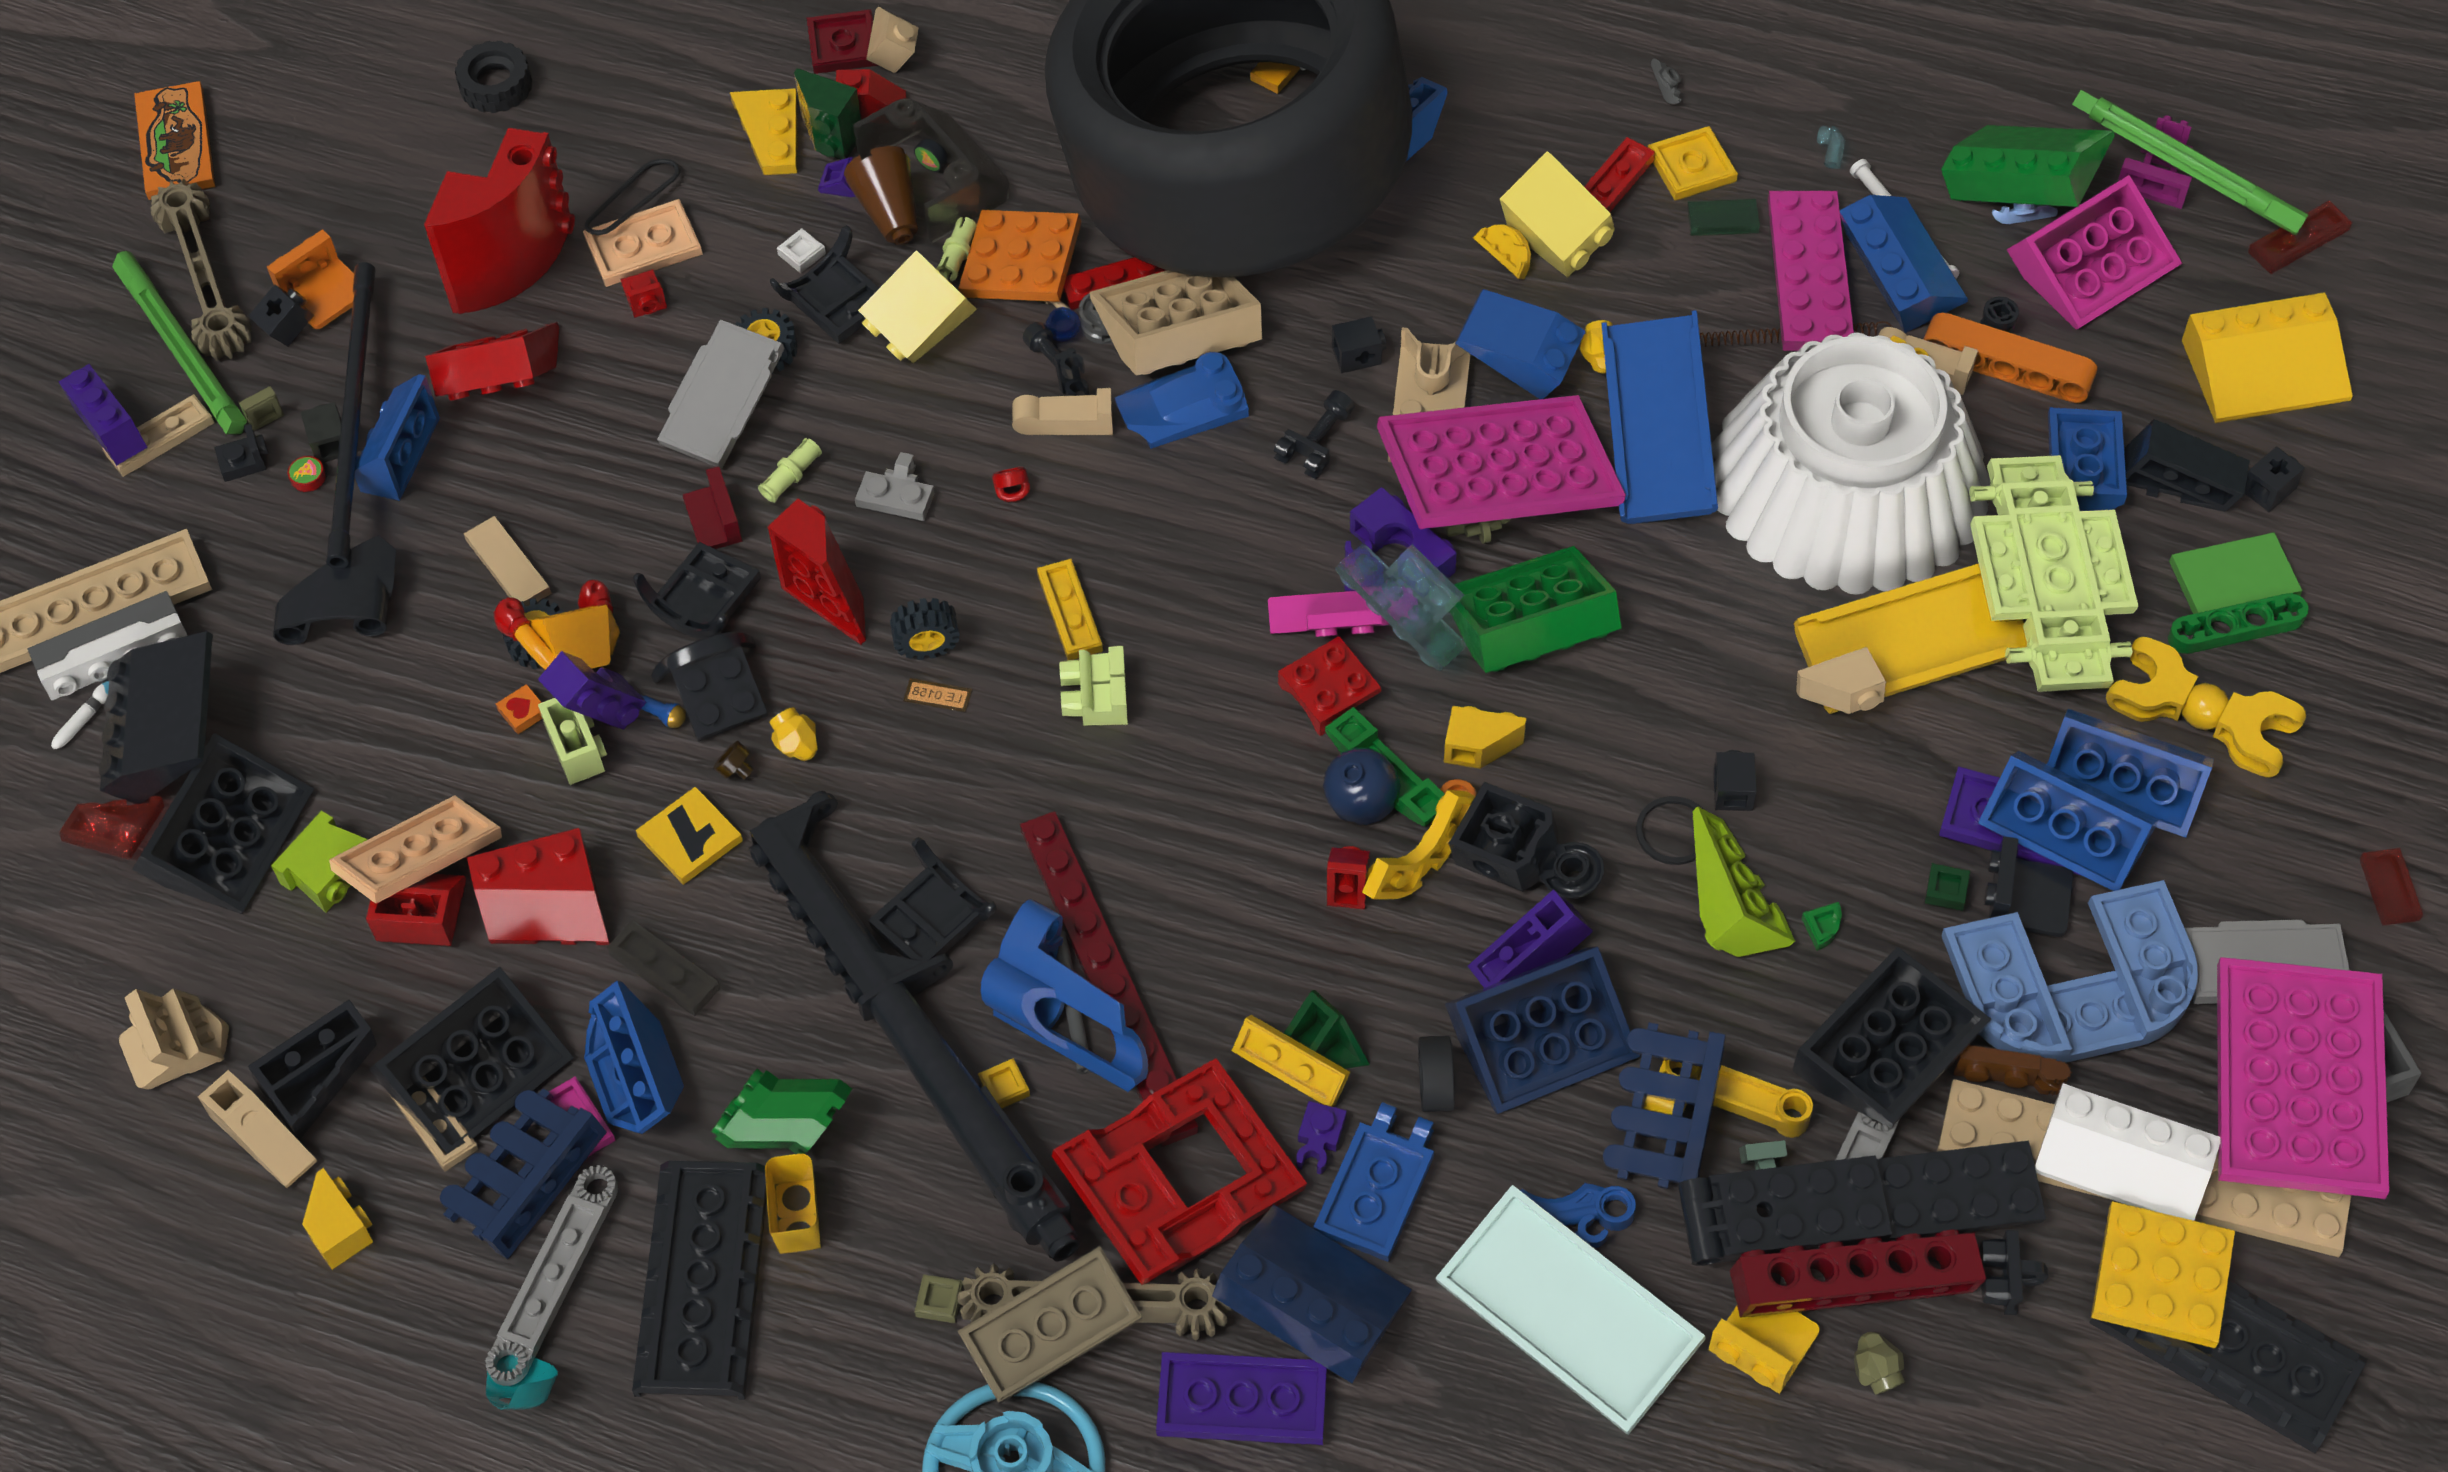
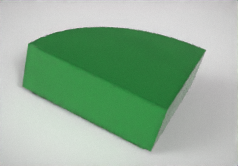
(1823, 924)

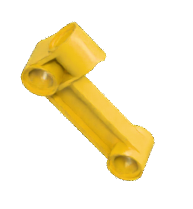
(1748, 1098)

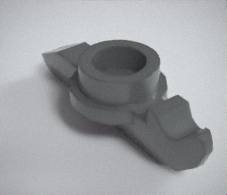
(1667, 81)

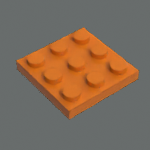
(1020, 255)

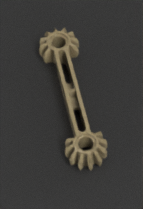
(220, 328)
(1154, 1301)

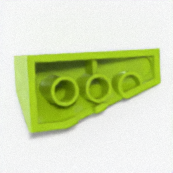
(1730, 894)

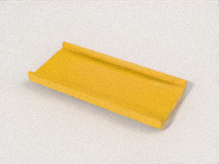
(1915, 631)

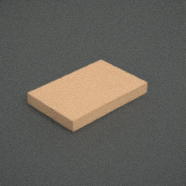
(644, 243)

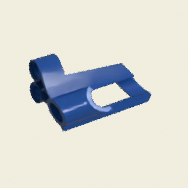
(1032, 987)

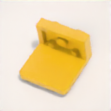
(1764, 1345)

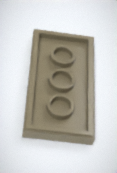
(1049, 1325)

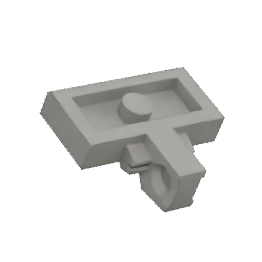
(896, 491)

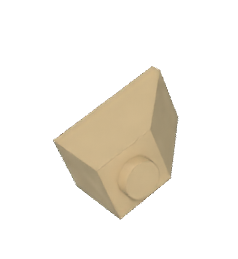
(891, 40)
(1844, 682)

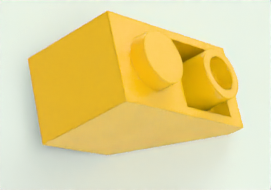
(1481, 736)
(332, 1222)

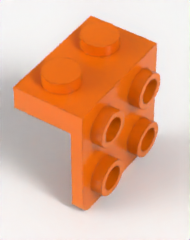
(318, 276)

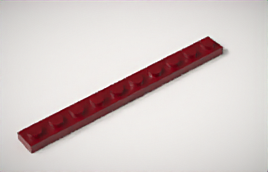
(1095, 946)

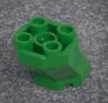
(780, 1112)

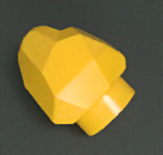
(1592, 345)
(794, 734)

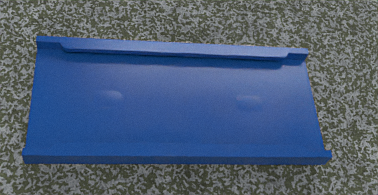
(1660, 419)

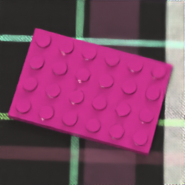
(1499, 461)
(2301, 1078)

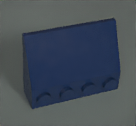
(1542, 1029)
(1311, 1292)

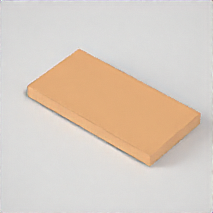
(415, 849)

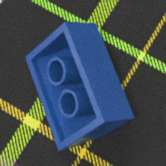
(397, 440)

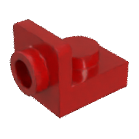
(644, 293)

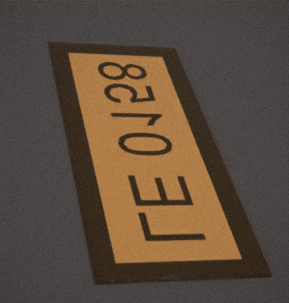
(937, 695)

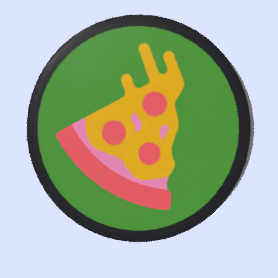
(930, 155)

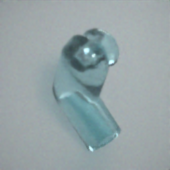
(1835, 148)

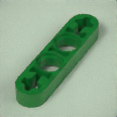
(2236, 619)

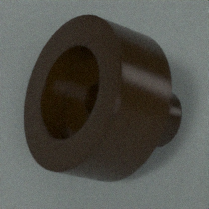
(734, 761)

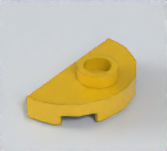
(1507, 247)

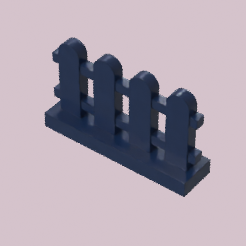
(1668, 1087)
(537, 1184)

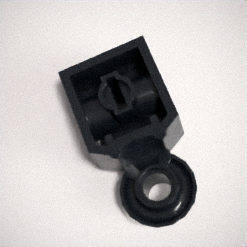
(1519, 846)

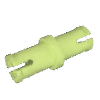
(956, 248)
(789, 470)

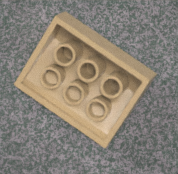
(1176, 318)

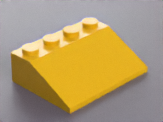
(2268, 357)

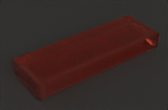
(2283, 248)

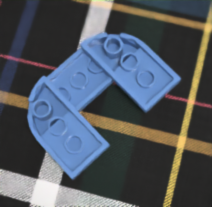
(2089, 1014)

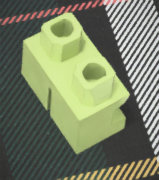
(1102, 687)

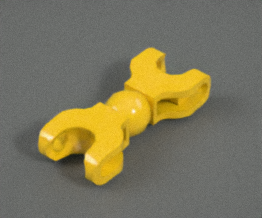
(2206, 707)

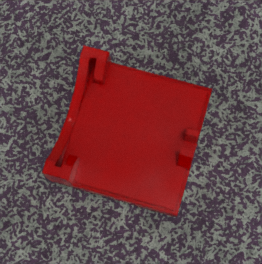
(1328, 683)

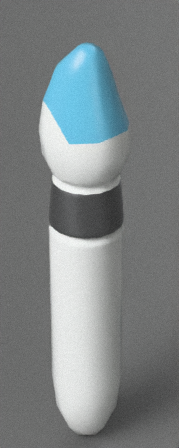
(81, 716)

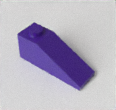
(1536, 939)

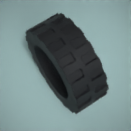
(498, 96)

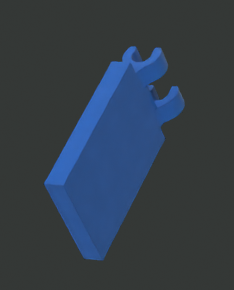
(1377, 1185)

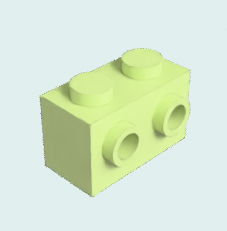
(573, 741)

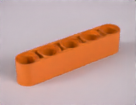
(2016, 358)

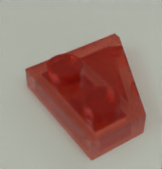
(111, 826)

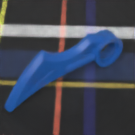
(1589, 1200)

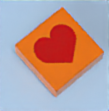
(520, 709)

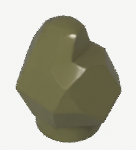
(1878, 1363)

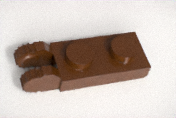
(2012, 1068)

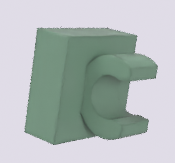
(1763, 1154)

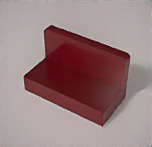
(713, 513)

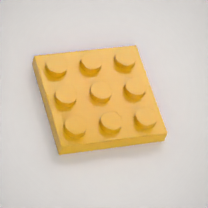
(2163, 1274)

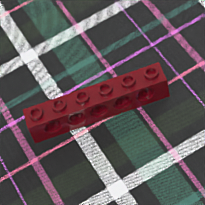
(1760, 1295)

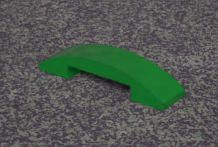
(1416, 797)

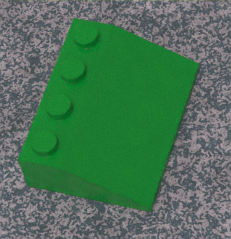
(2025, 165)
(1534, 609)

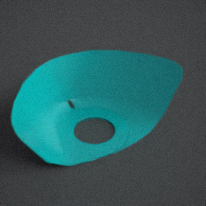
(527, 1393)

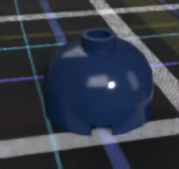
(1361, 786)

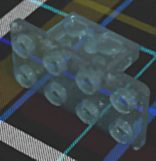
(1410, 598)

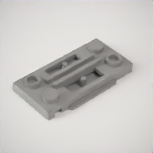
(720, 393)
(2263, 941)

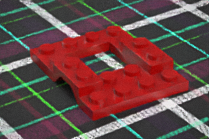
(1137, 1201)

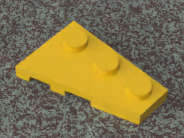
(771, 127)

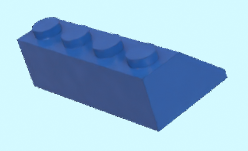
(1901, 259)
(2133, 768)
(2068, 821)

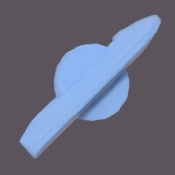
(2023, 213)

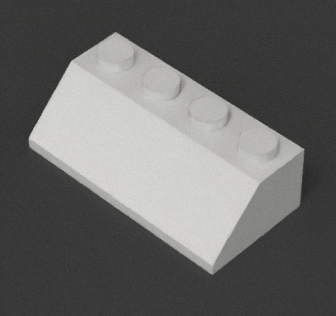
(2126, 1154)

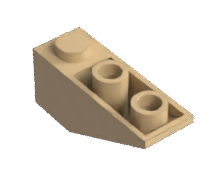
(256, 1129)

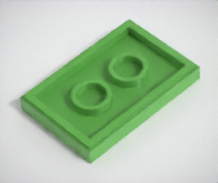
(2234, 573)

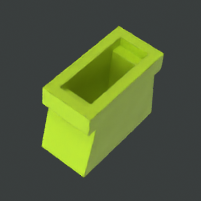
(308, 863)

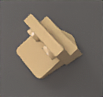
(170, 1037)

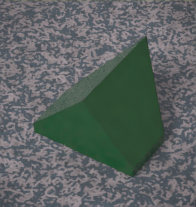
(1326, 1032)

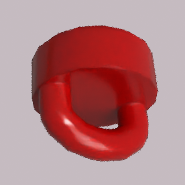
(1009, 478)

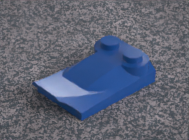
(1185, 401)
(2091, 451)

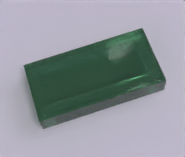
(1723, 217)

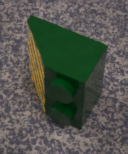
(828, 113)

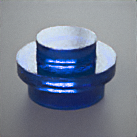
(1063, 324)

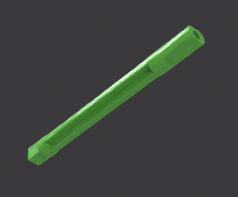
(2191, 162)
(178, 342)

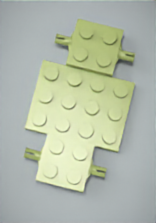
(2054, 569)

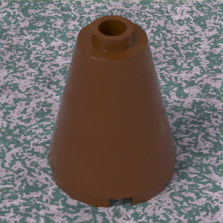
(886, 191)

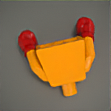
(583, 632)

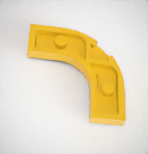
(1402, 876)

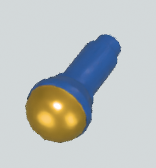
(670, 714)

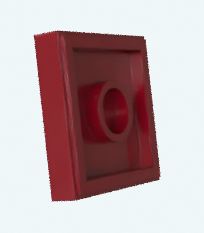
(840, 41)

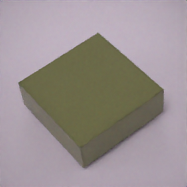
(261, 408)
(938, 1298)

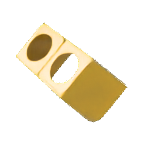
(787, 1172)

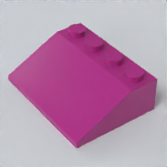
(2096, 254)

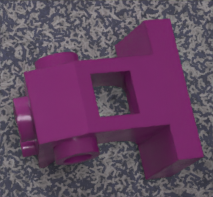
(2155, 182)

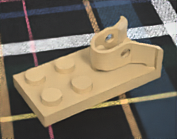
(1430, 376)

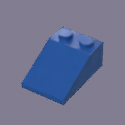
(1521, 341)

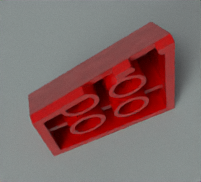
(493, 362)
(815, 568)
(539, 892)

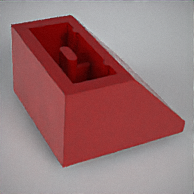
(420, 912)

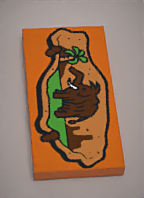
(174, 137)

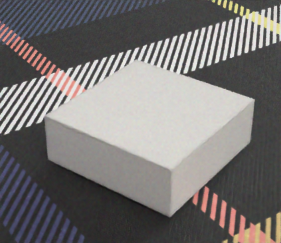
(801, 250)

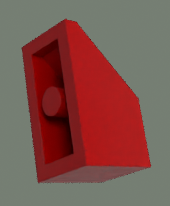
(872, 89)
(1347, 877)

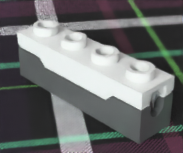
(88, 651)

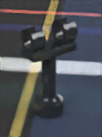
(1067, 363)
(1337, 406)

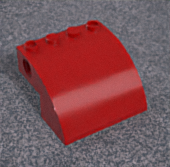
(503, 228)

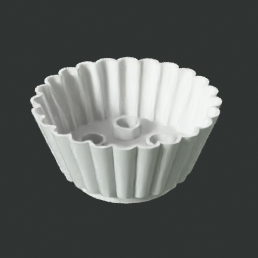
(1851, 466)

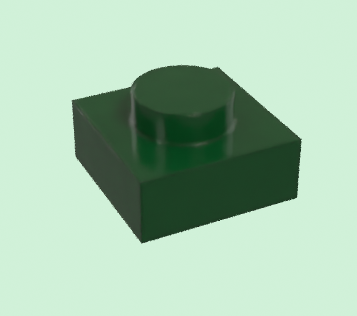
(1947, 886)

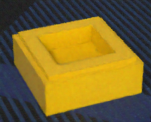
(1005, 1083)

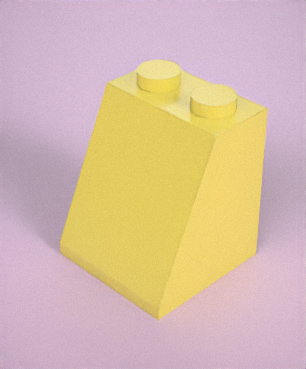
(1557, 215)
(915, 309)

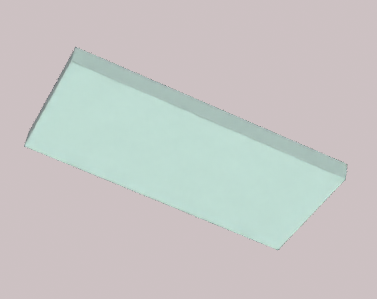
(1570, 1309)

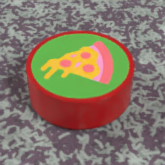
(306, 473)

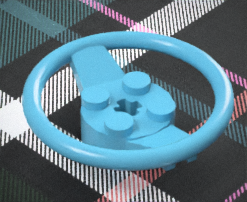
(983, 1445)

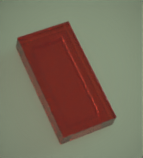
(2391, 886)

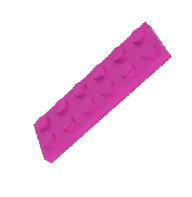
(1809, 266)

